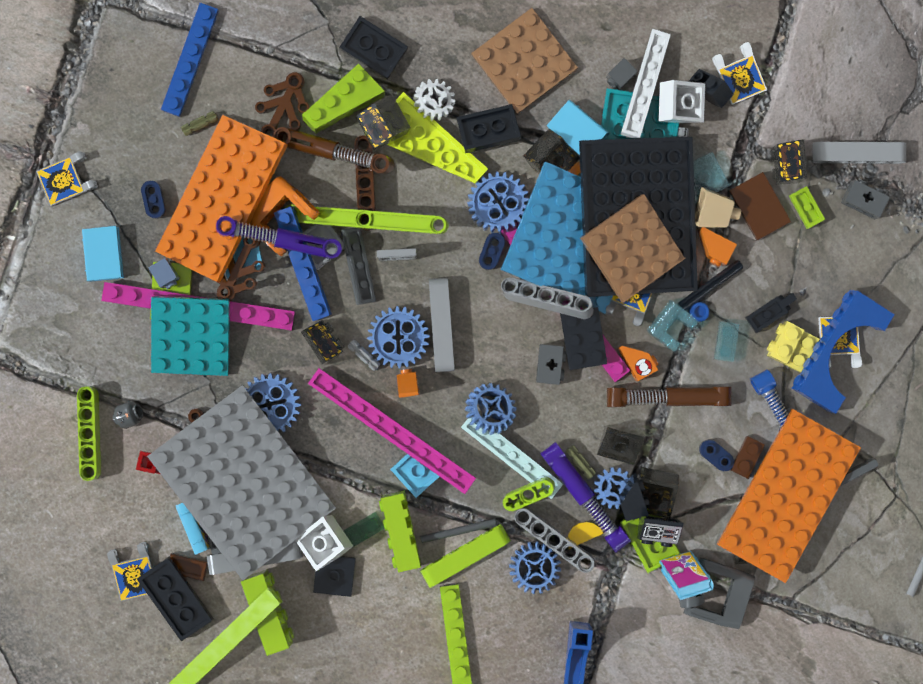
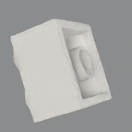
(681, 102)
(324, 542)

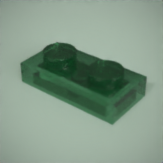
(364, 529)

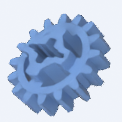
(606, 492)

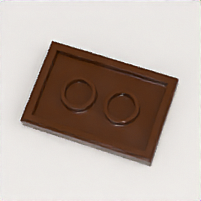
(759, 206)

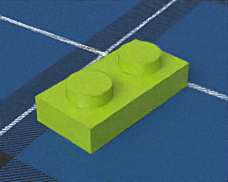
(806, 207)

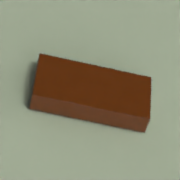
(190, 567)

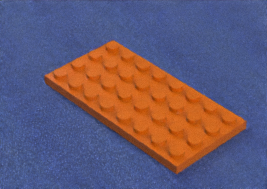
(225, 183)
(788, 495)

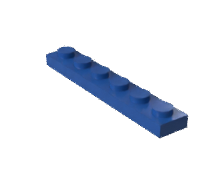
(189, 59)
(304, 268)

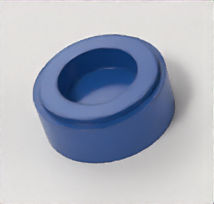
(699, 311)

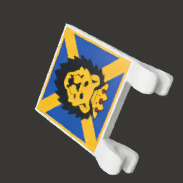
(741, 76)
(846, 345)

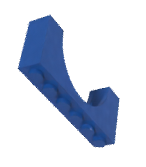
(815, 378)
(577, 651)

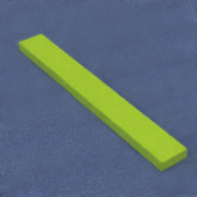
(229, 638)

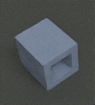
(164, 273)

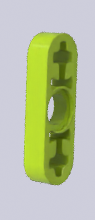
(525, 501)

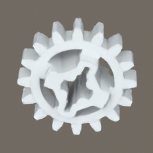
(440, 95)

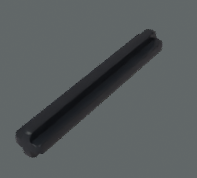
(710, 285)

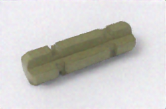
(199, 123)
(580, 462)

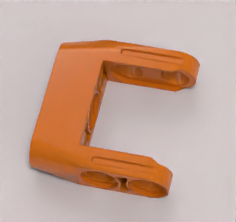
(274, 198)

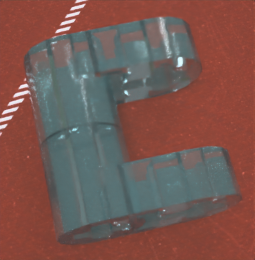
(665, 320)

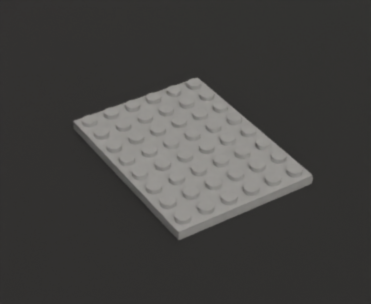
(241, 482)

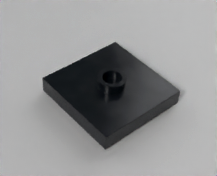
(336, 577)

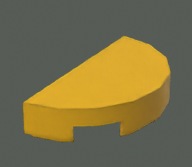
(583, 532)

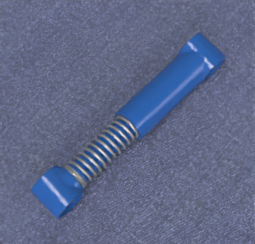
(765, 385)

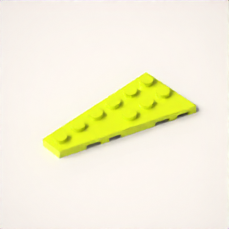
(435, 145)

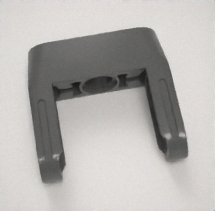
(736, 597)

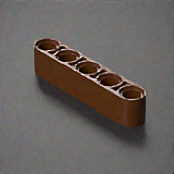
(364, 174)

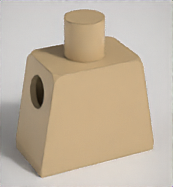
(714, 209)

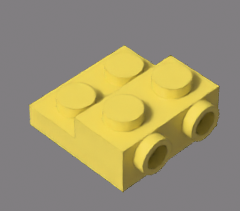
(792, 346)

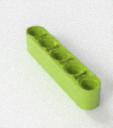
(84, 442)
(465, 555)

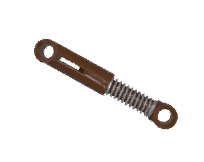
(333, 150)
(671, 396)

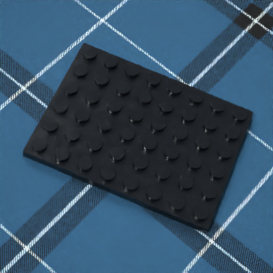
(619, 172)

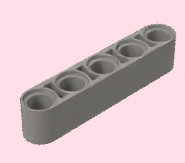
(859, 152)
(553, 304)
(441, 324)
(558, 548)
(218, 563)

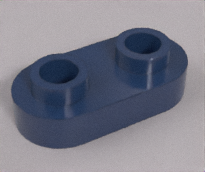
(153, 200)
(491, 251)
(716, 455)

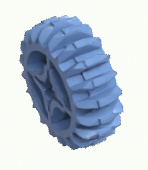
(484, 404)
(540, 560)

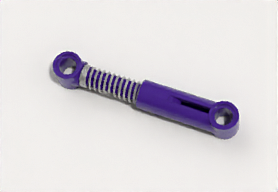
(281, 238)
(584, 495)

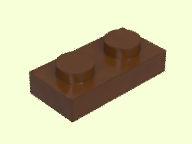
(747, 457)

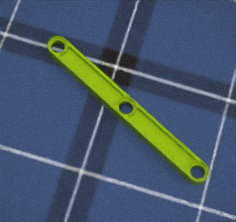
(377, 220)

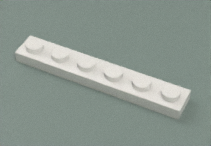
(645, 84)

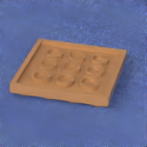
(524, 61)
(632, 248)

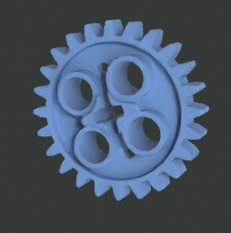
(483, 211)
(380, 338)
(265, 387)

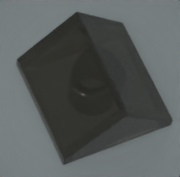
(620, 445)

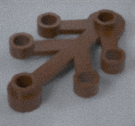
(284, 102)
(237, 271)

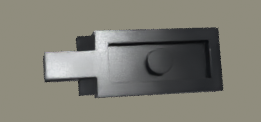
(770, 312)

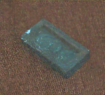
(726, 341)

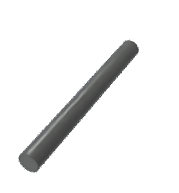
(458, 530)

